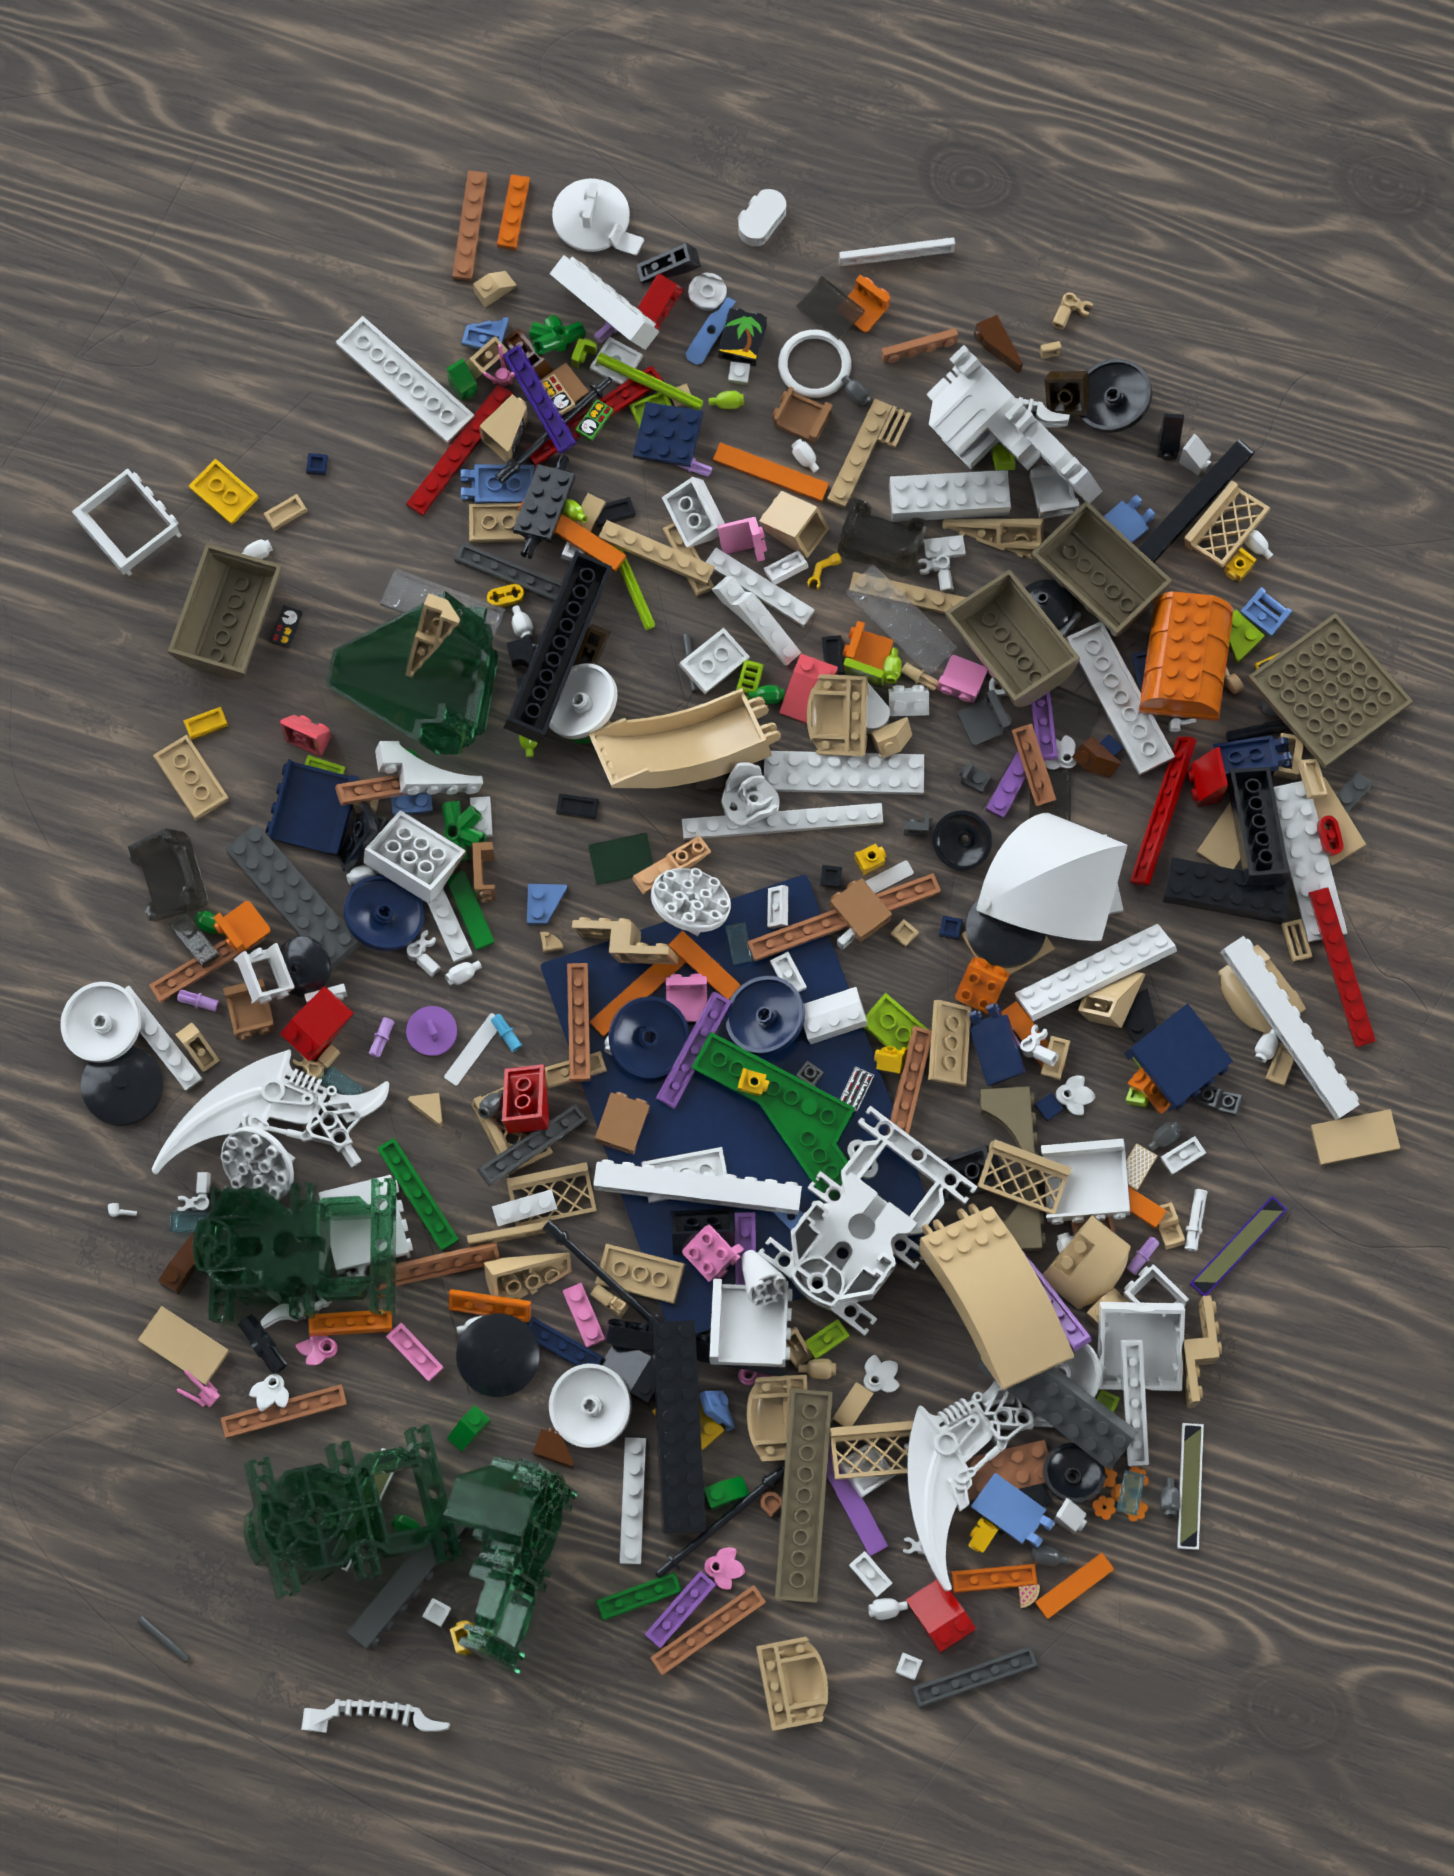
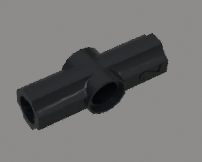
(262, 1344)

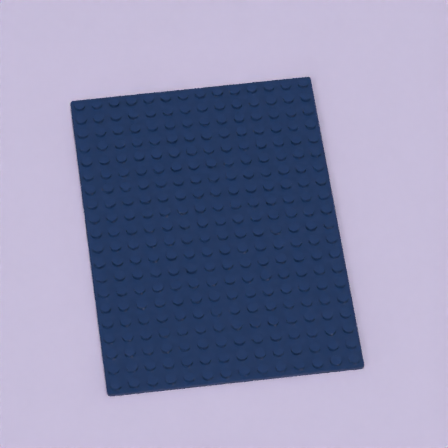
(719, 1117)

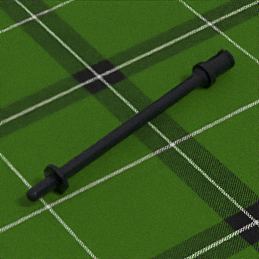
(513, 466)
(563, 1239)
(766, 1484)

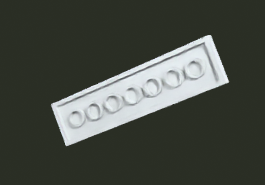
(405, 379)
(1120, 698)
(845, 774)
(1305, 857)
(1095, 972)

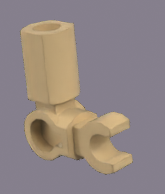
(1068, 303)
(323, 1061)
(607, 1299)

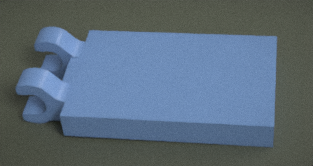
(489, 490)
(1128, 520)
(1011, 1511)

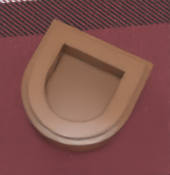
(771, 1503)

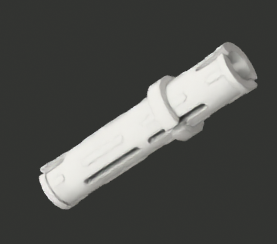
(1194, 1228)

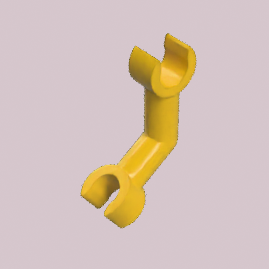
(833, 560)

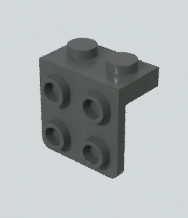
(985, 719)

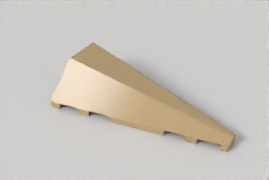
(1014, 535)
(435, 625)

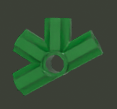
(554, 335)
(464, 823)

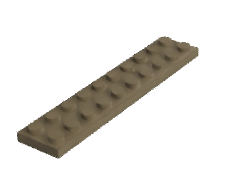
(803, 1495)

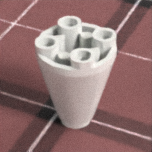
(762, 1280)

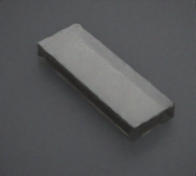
(194, 940)

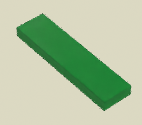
(470, 910)
(638, 1596)

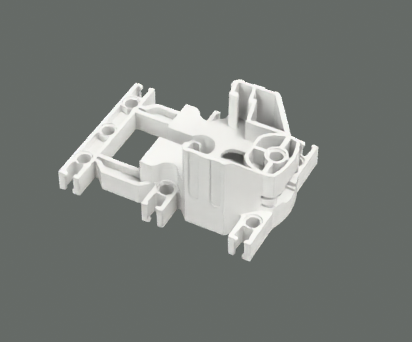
(981, 412)
(862, 1226)

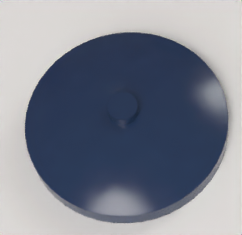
(383, 914)
(765, 1015)
(647, 1036)

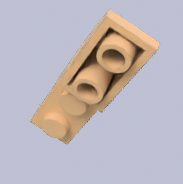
(682, 857)

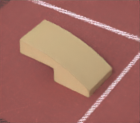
(592, 508)
(1170, 1228)
(853, 1405)

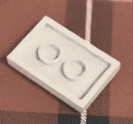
(714, 661)

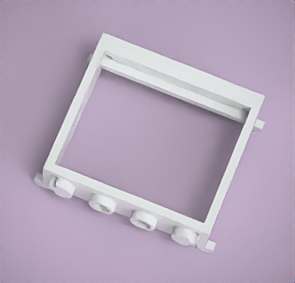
(102, 540)

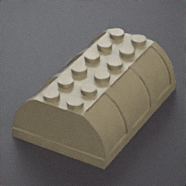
(1101, 569)
(224, 612)
(1014, 639)

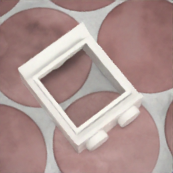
(279, 970)
(1146, 1275)

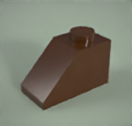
(1096, 758)
(552, 1448)

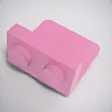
(742, 536)
(962, 679)
(687, 994)
(711, 1253)

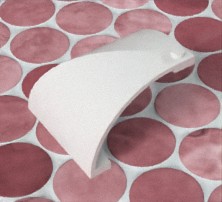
(1054, 879)

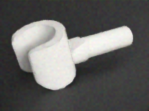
(1174, 725)
(113, 1210)

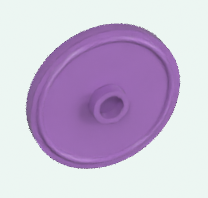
(431, 1031)

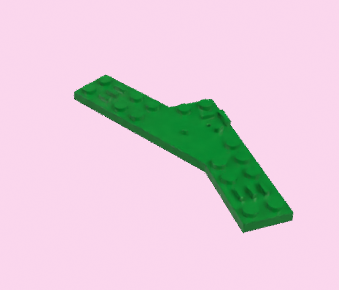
(800, 1112)

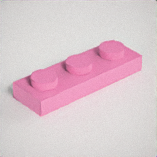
(583, 1315)
(415, 1352)

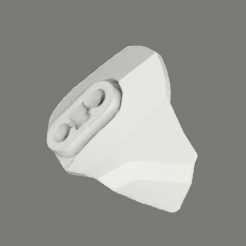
(749, 794)

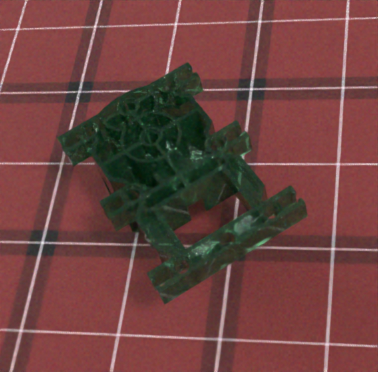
(293, 1247)
(344, 1514)
(518, 1518)

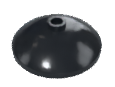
(1058, 603)
(949, 840)
(312, 964)
(1073, 1461)

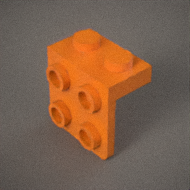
(872, 300)
(867, 647)
(242, 927)
(981, 984)
(1142, 1083)

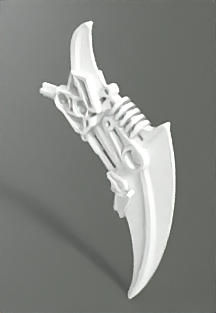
(264, 1093)
(939, 1457)

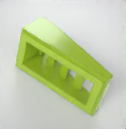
(754, 666)

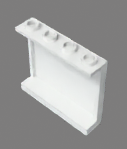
(1095, 1182)
(352, 1238)
(746, 1332)

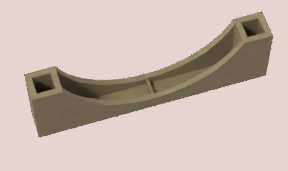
(1013, 1112)

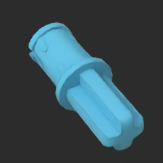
(506, 1032)

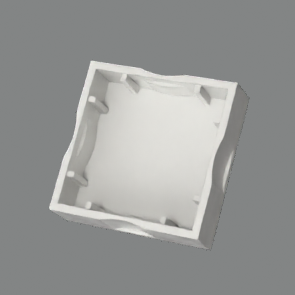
(1162, 1336)

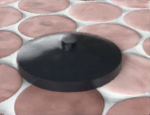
(1117, 395)
(1000, 941)
(123, 1088)
(497, 1355)

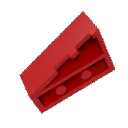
(660, 299)

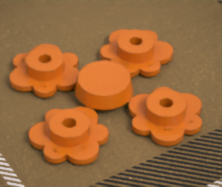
(1115, 1493)

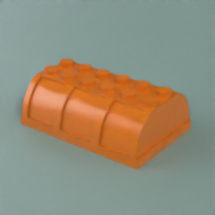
(1186, 656)

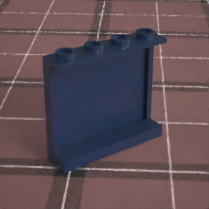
(309, 809)
(1181, 1056)

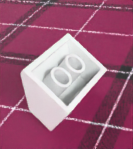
(693, 512)
(834, 1015)

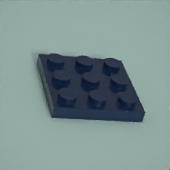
(668, 434)

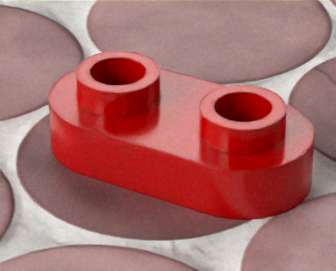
(1330, 836)

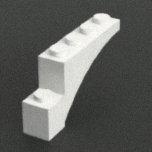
(757, 617)
(419, 776)

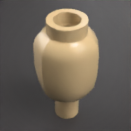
(818, 1368)

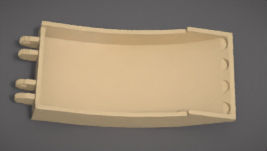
(685, 743)
(996, 1295)

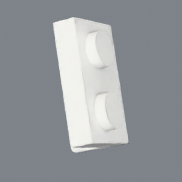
(908, 701)

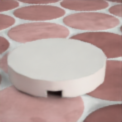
(707, 291)

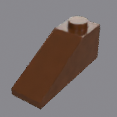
(997, 342)
(538, 362)
(179, 1268)

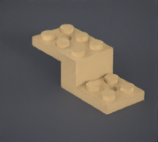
(624, 941)
(1200, 1351)

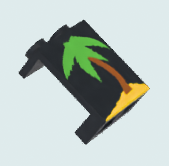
(742, 336)

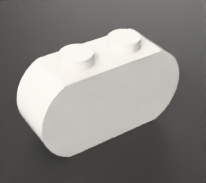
(761, 217)
(877, 711)

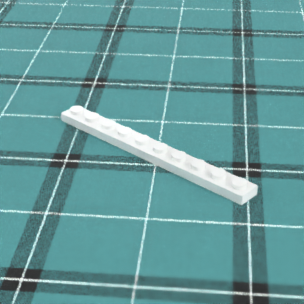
(786, 821)

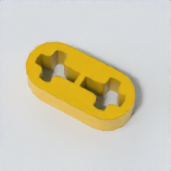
(503, 592)

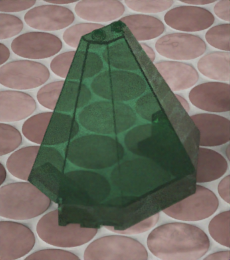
(443, 700)

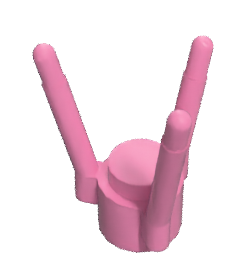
(502, 375)
(208, 1394)

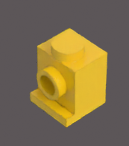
(1245, 560)
(865, 863)
(890, 1059)
(745, 1085)
(982, 1535)
(458, 1632)

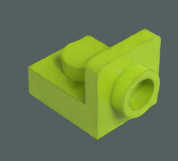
(580, 352)

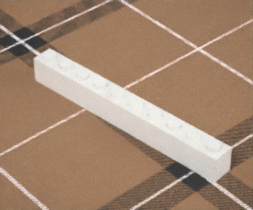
(1290, 1028)
(698, 1188)

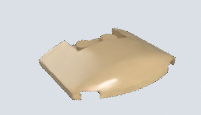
(838, 715)
(1242, 1003)
(1088, 1264)
(769, 1414)
(793, 1682)

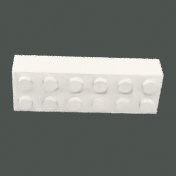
(605, 301)
(950, 495)

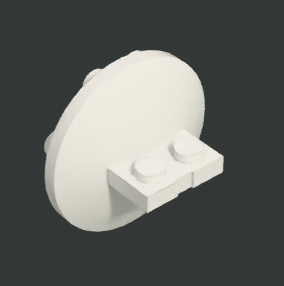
(587, 214)
(690, 900)
(257, 1160)

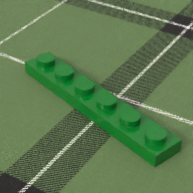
(417, 1194)

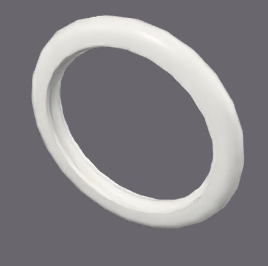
(813, 334)

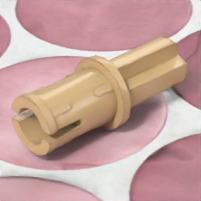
(919, 676)

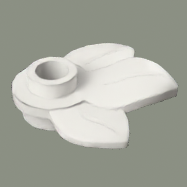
(1064, 748)
(1078, 1095)
(883, 1373)
(268, 1394)

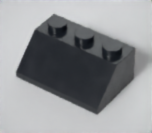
(690, 1222)

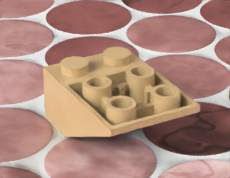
(1112, 1002)

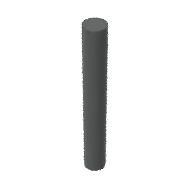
(688, 650)
(163, 1639)

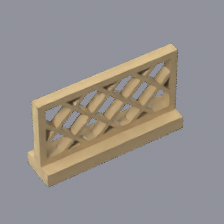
(1214, 513)
(496, 1136)
(1031, 1161)
(549, 1176)
(868, 1433)

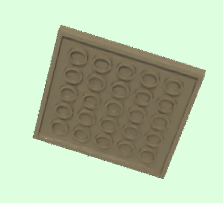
(1329, 690)

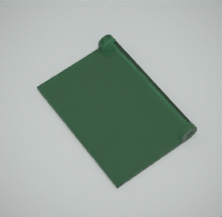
(620, 858)

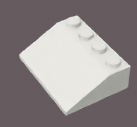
(413, 856)

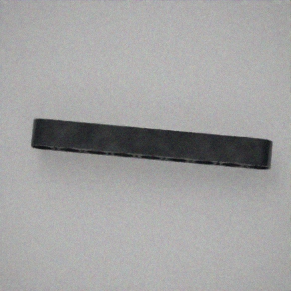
(1196, 500)
(639, 1337)

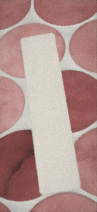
(890, 876)
(471, 1051)

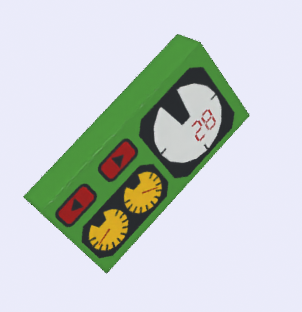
(594, 420)

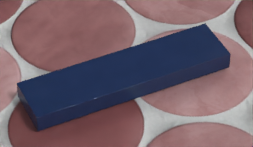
(562, 1345)

